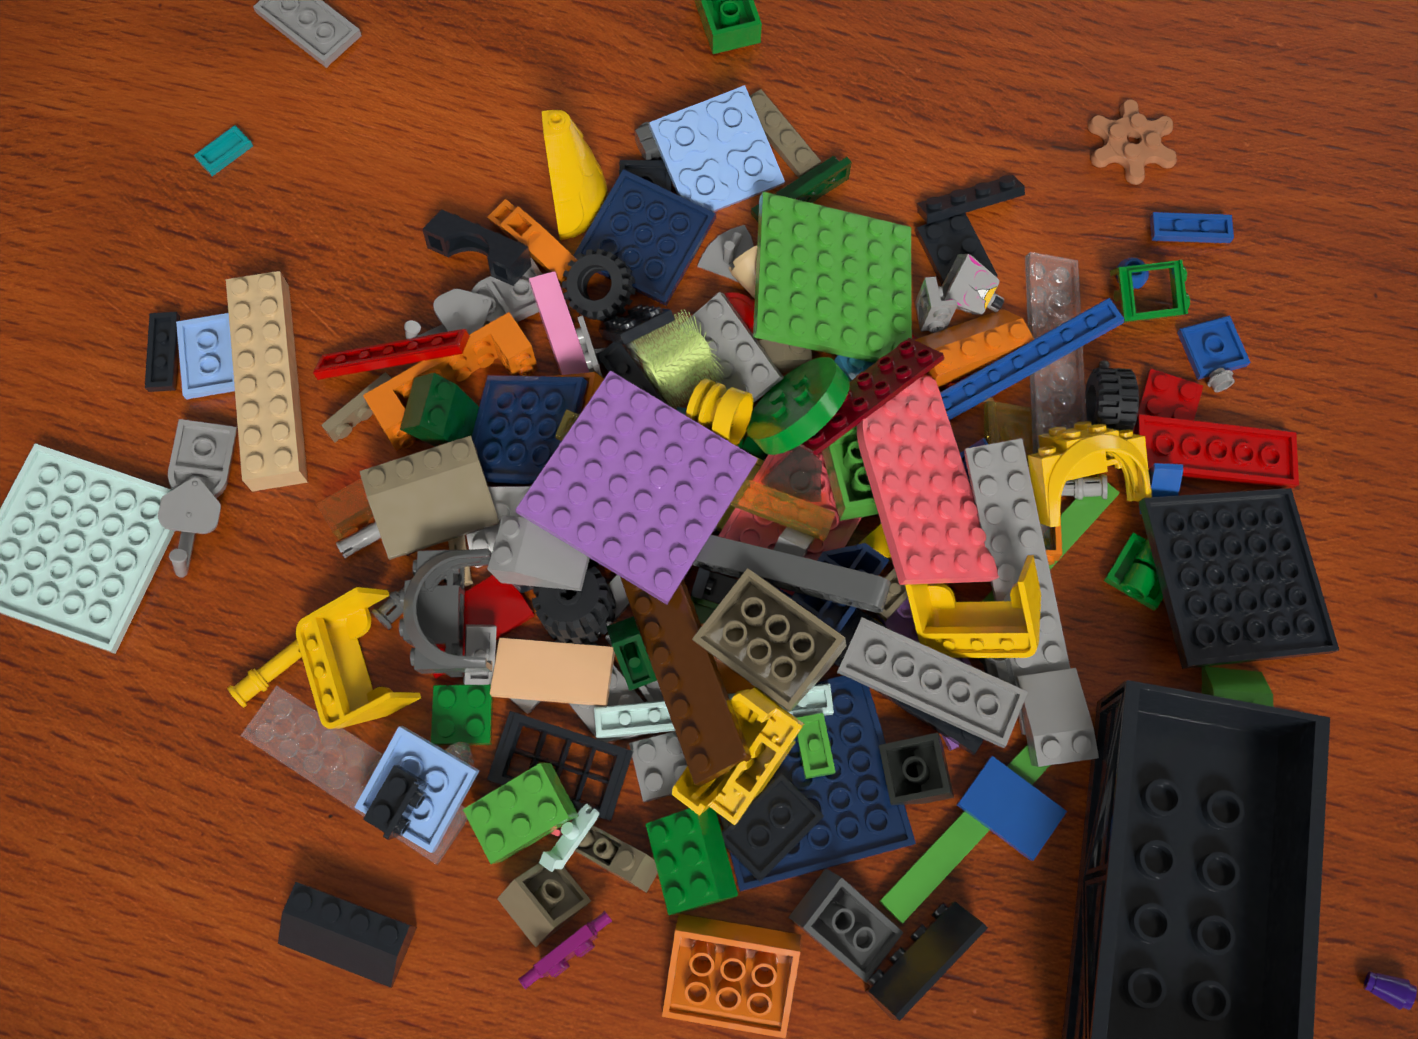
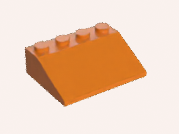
(732, 975)

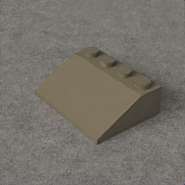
(429, 497)
(770, 640)

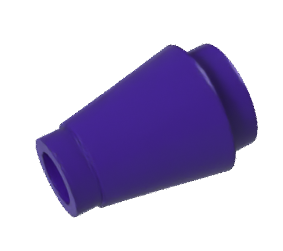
(1391, 989)

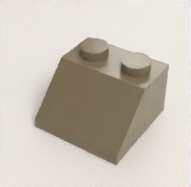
(543, 901)

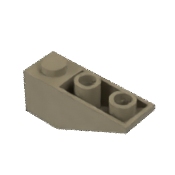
(618, 858)

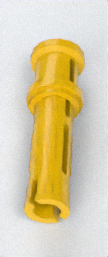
(258, 679)

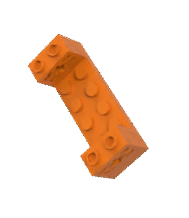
(495, 340)

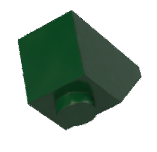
(631, 653)

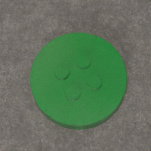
(798, 406)

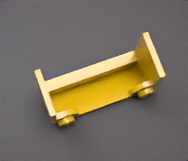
(979, 628)
(337, 665)

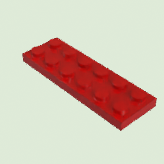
(1222, 450)

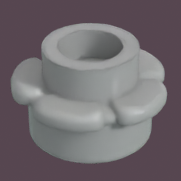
(1220, 379)

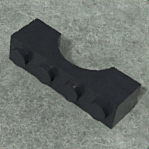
(452, 234)

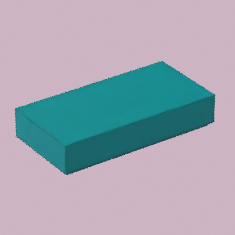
(223, 150)

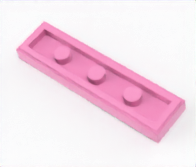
(558, 324)

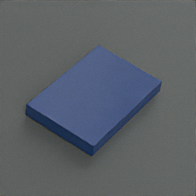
(1011, 808)

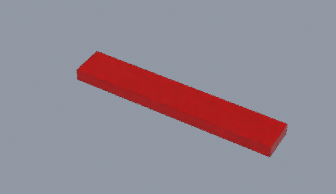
(392, 354)

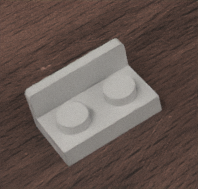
(931, 309)

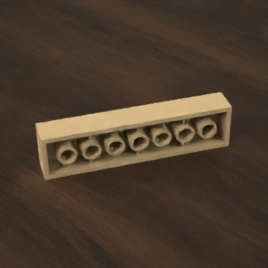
(266, 382)

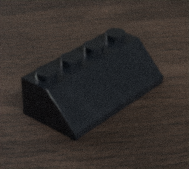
(344, 934)
(924, 960)

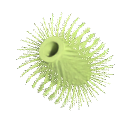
(677, 359)

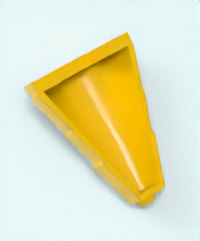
(574, 174)

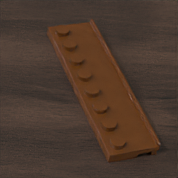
(689, 683)

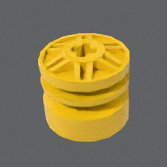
(721, 410)

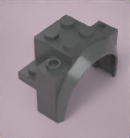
(436, 613)

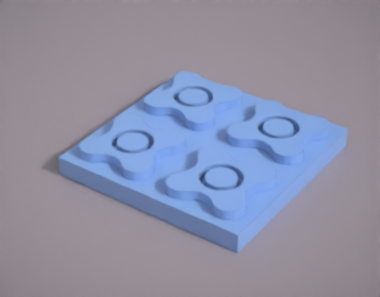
(717, 151)

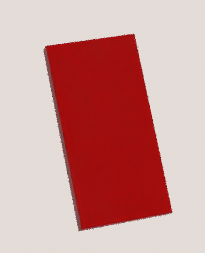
(496, 605)

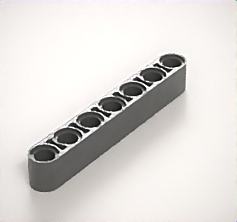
(795, 573)

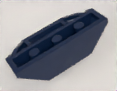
(857, 557)

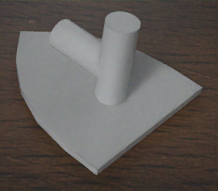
(725, 250)

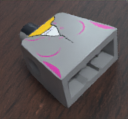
(971, 286)

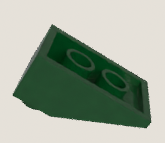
(438, 411)

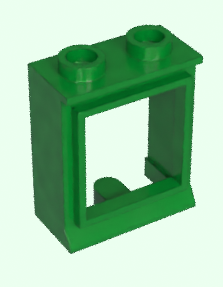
(1125, 294)

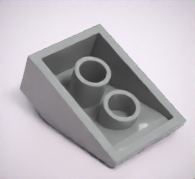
(534, 557)
(1057, 718)

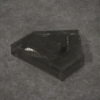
(797, 475)

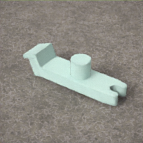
(573, 834)

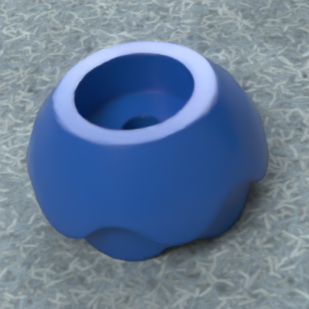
(1138, 278)

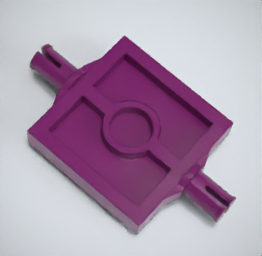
(577, 944)

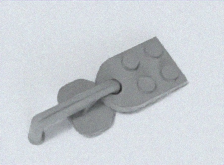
(474, 309)
(197, 477)

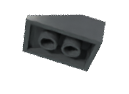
(846, 924)

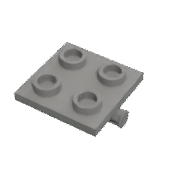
(590, 353)

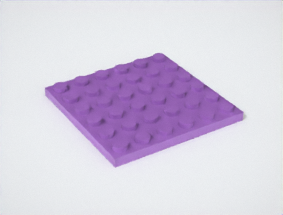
(637, 487)

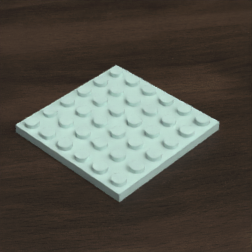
(78, 547)

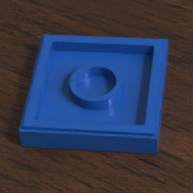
(1213, 346)

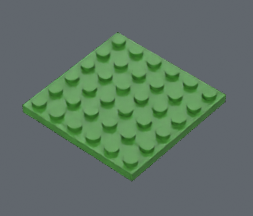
(831, 279)

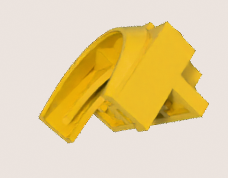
(1081, 453)
(769, 736)

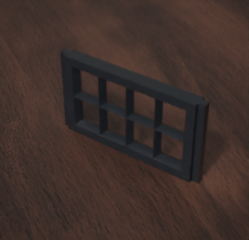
(613, 782)

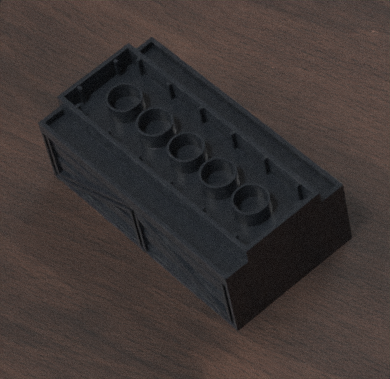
(1199, 870)

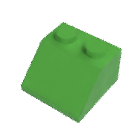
(1237, 685)

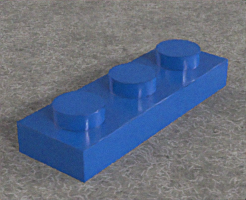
(1191, 227)

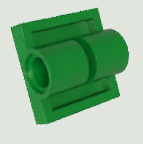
(1136, 572)

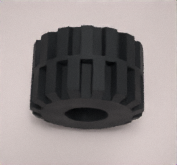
(576, 614)

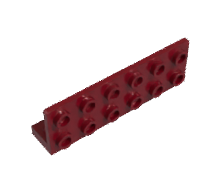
(875, 388)

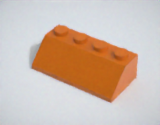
(976, 344)

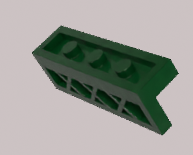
(815, 182)

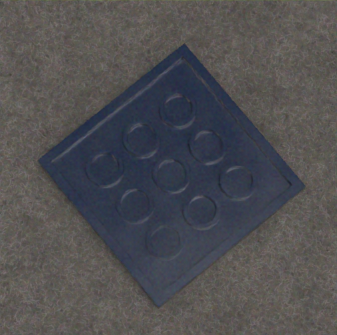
(650, 232)
(520, 424)

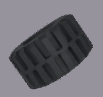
(581, 273)
(1112, 398)

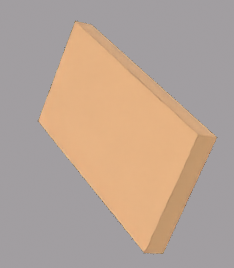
(552, 672)

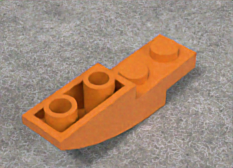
(541, 244)

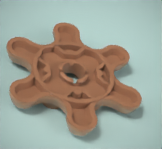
(1130, 155)

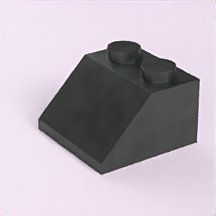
(916, 770)

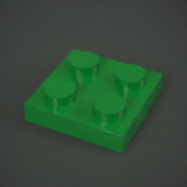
(462, 715)

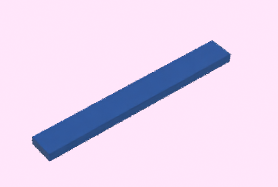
(1031, 358)

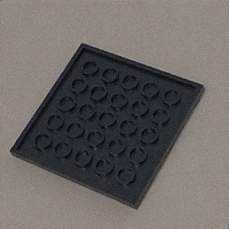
(1237, 577)

